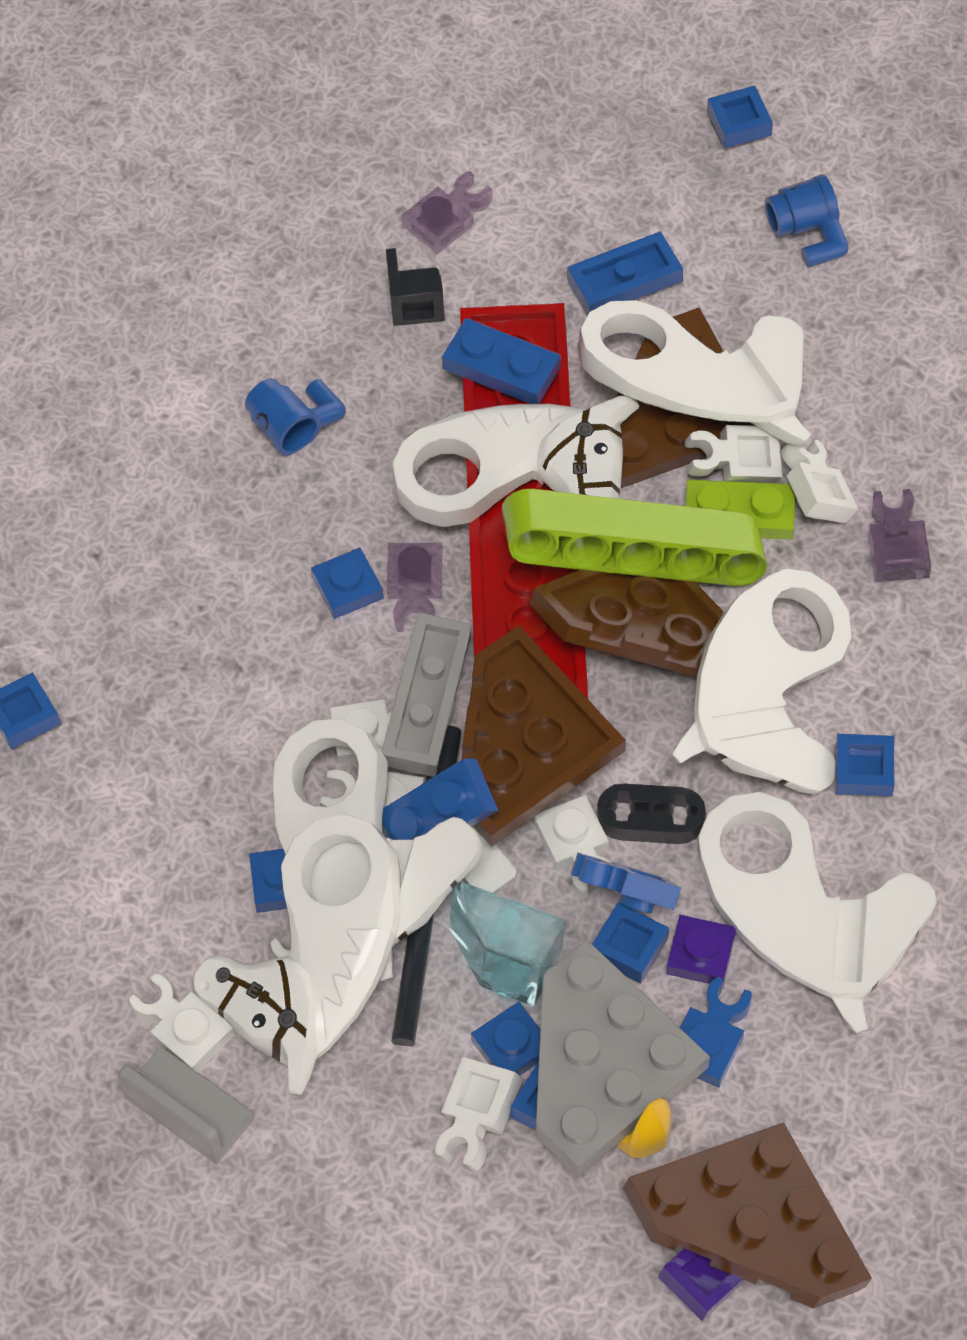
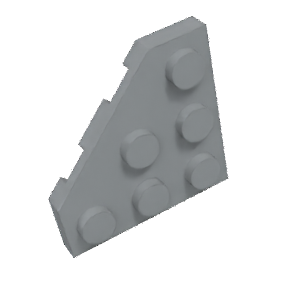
(603, 1058)

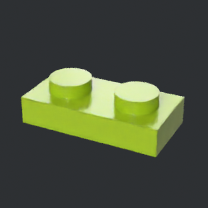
(767, 503)

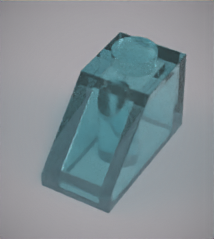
(505, 941)

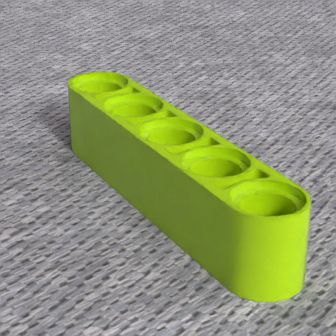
(633, 537)

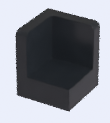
(414, 293)

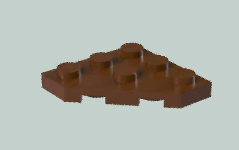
(655, 436)
(631, 616)
(530, 732)
(753, 1215)

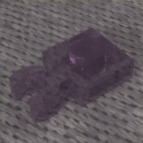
(444, 217)
(896, 543)
(414, 578)

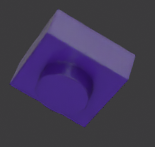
(700, 950)
(697, 1283)

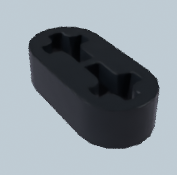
(651, 813)

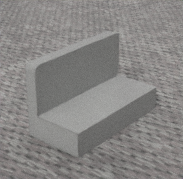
(186, 1104)

